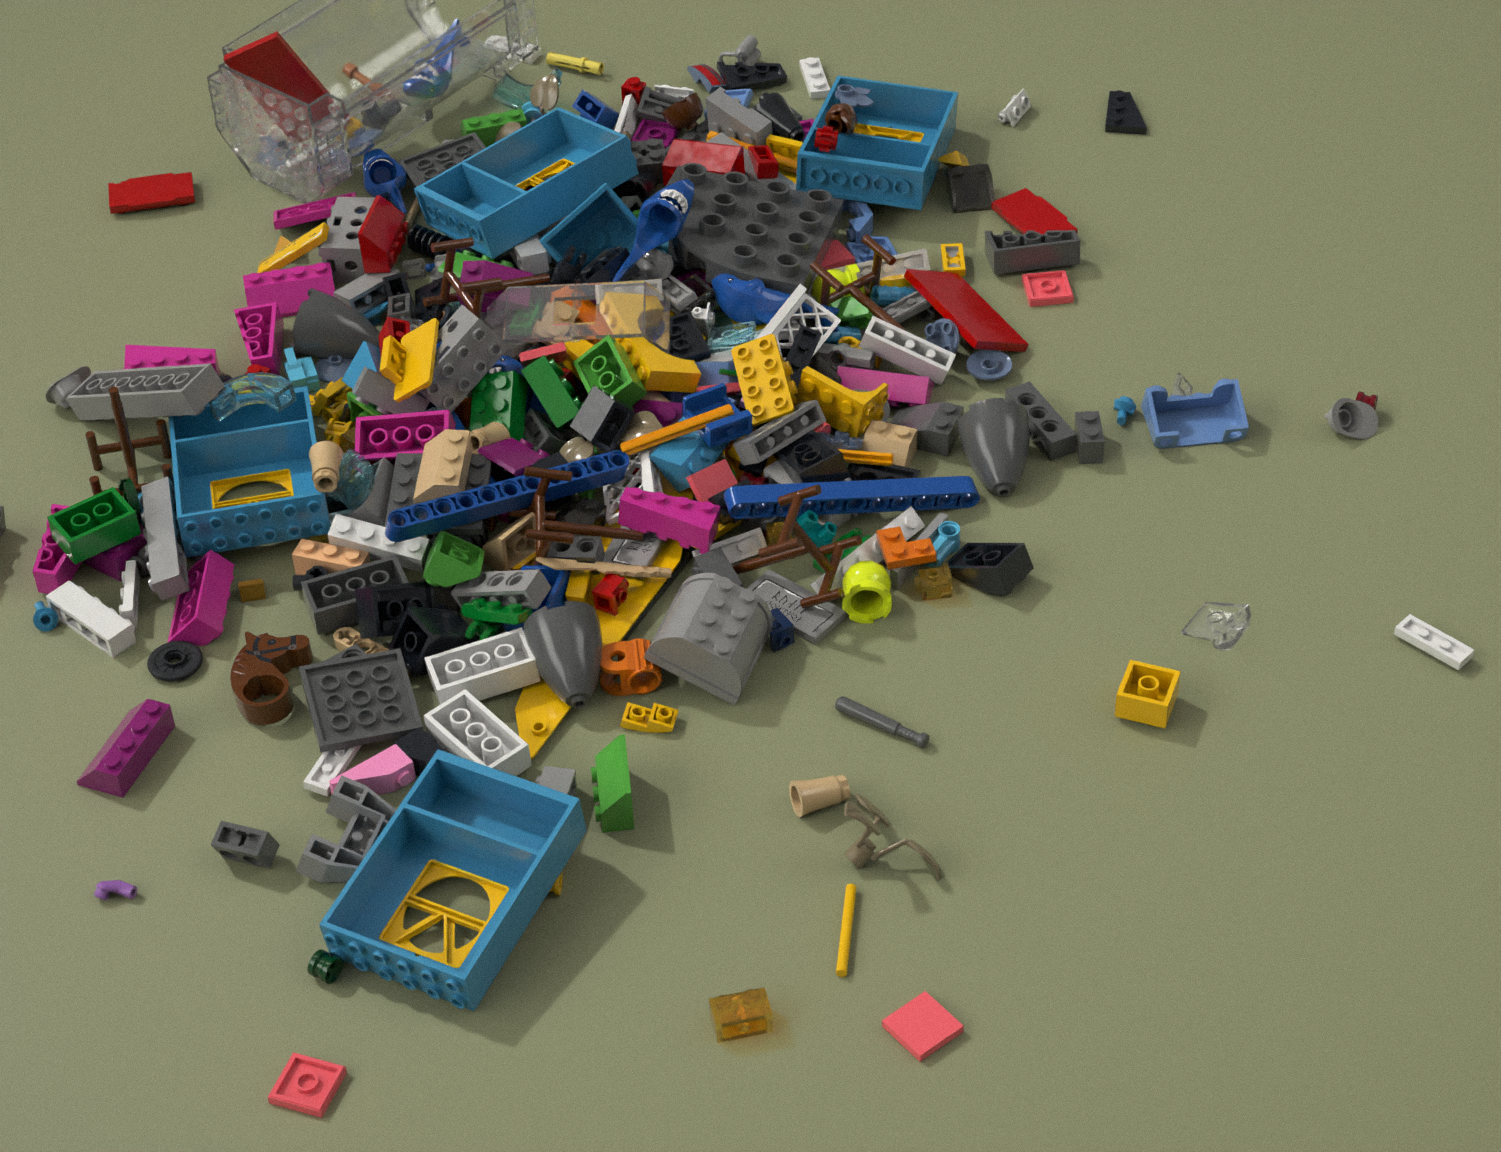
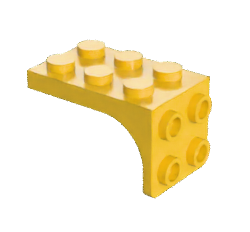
(842, 407)

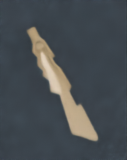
(606, 568)

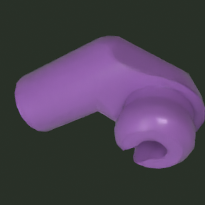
(115, 886)

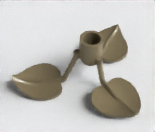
(543, 95)
(640, 424)
(864, 848)

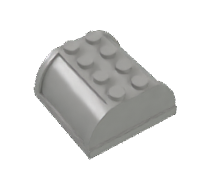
(712, 635)

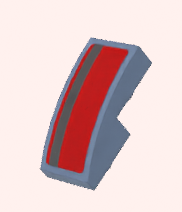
(708, 76)

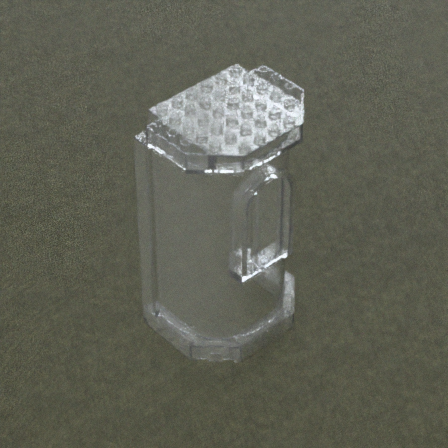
(393, 43)

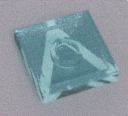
(730, 336)

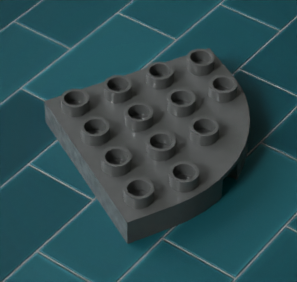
(754, 228)

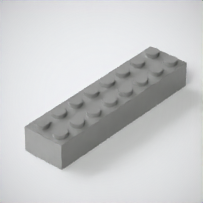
(147, 392)

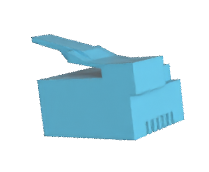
(301, 371)

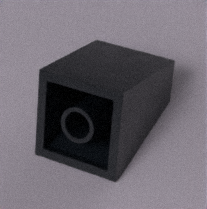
(427, 633)

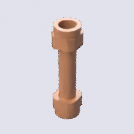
(352, 72)

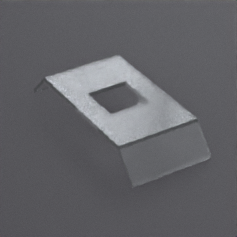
(621, 311)

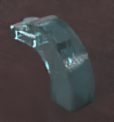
(514, 93)
(253, 389)

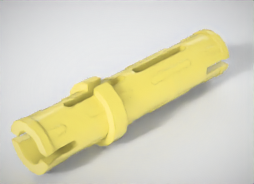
(582, 64)

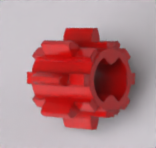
(826, 139)

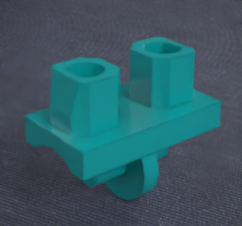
(819, 534)

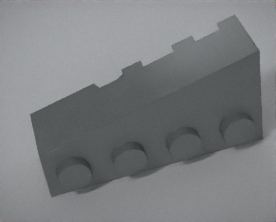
(1031, 250)

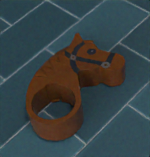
(261, 671)

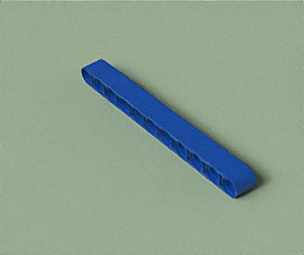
(855, 496)
(502, 497)

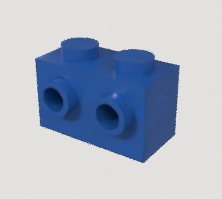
(595, 110)

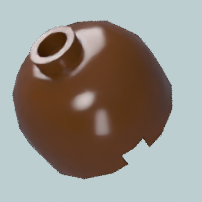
(684, 112)

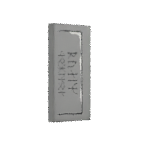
(633, 551)
(809, 623)

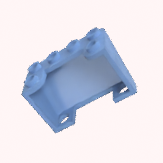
(1195, 417)

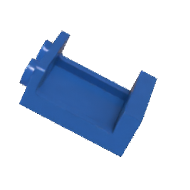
(723, 429)

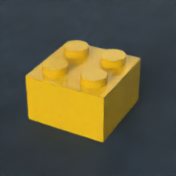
(1147, 693)

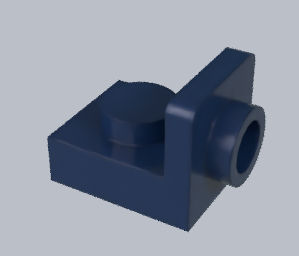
(782, 631)

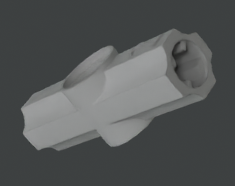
(852, 356)

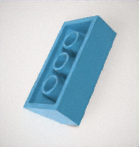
(684, 457)

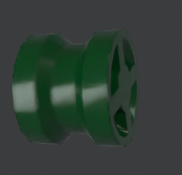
(325, 966)

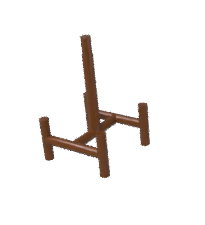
(474, 288)
(853, 288)
(127, 446)
(557, 531)
(801, 545)

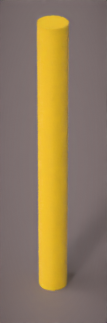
(846, 930)

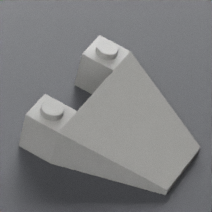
(366, 819)

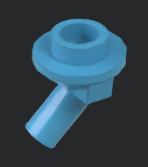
(1124, 406)
(44, 617)

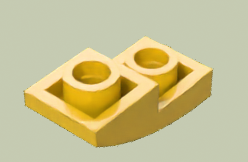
(654, 720)

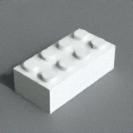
(483, 667)
(477, 734)

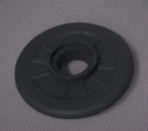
(159, 660)

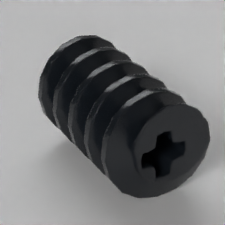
(421, 238)

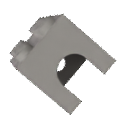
(342, 243)
(470, 356)

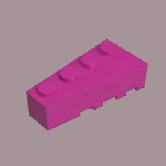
(262, 334)
(160, 356)
(670, 517)
(52, 564)

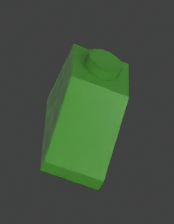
(852, 313)

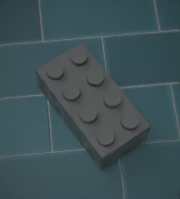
(332, 596)

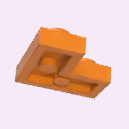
(901, 553)

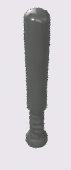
(880, 721)

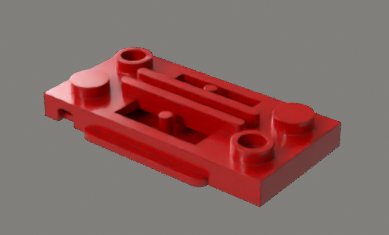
(151, 192)
(1030, 212)

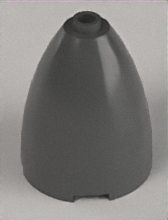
(330, 328)
(996, 443)
(567, 649)

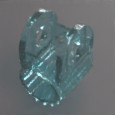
(355, 477)

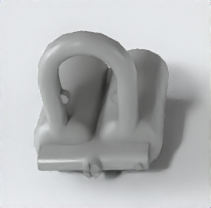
(745, 52)

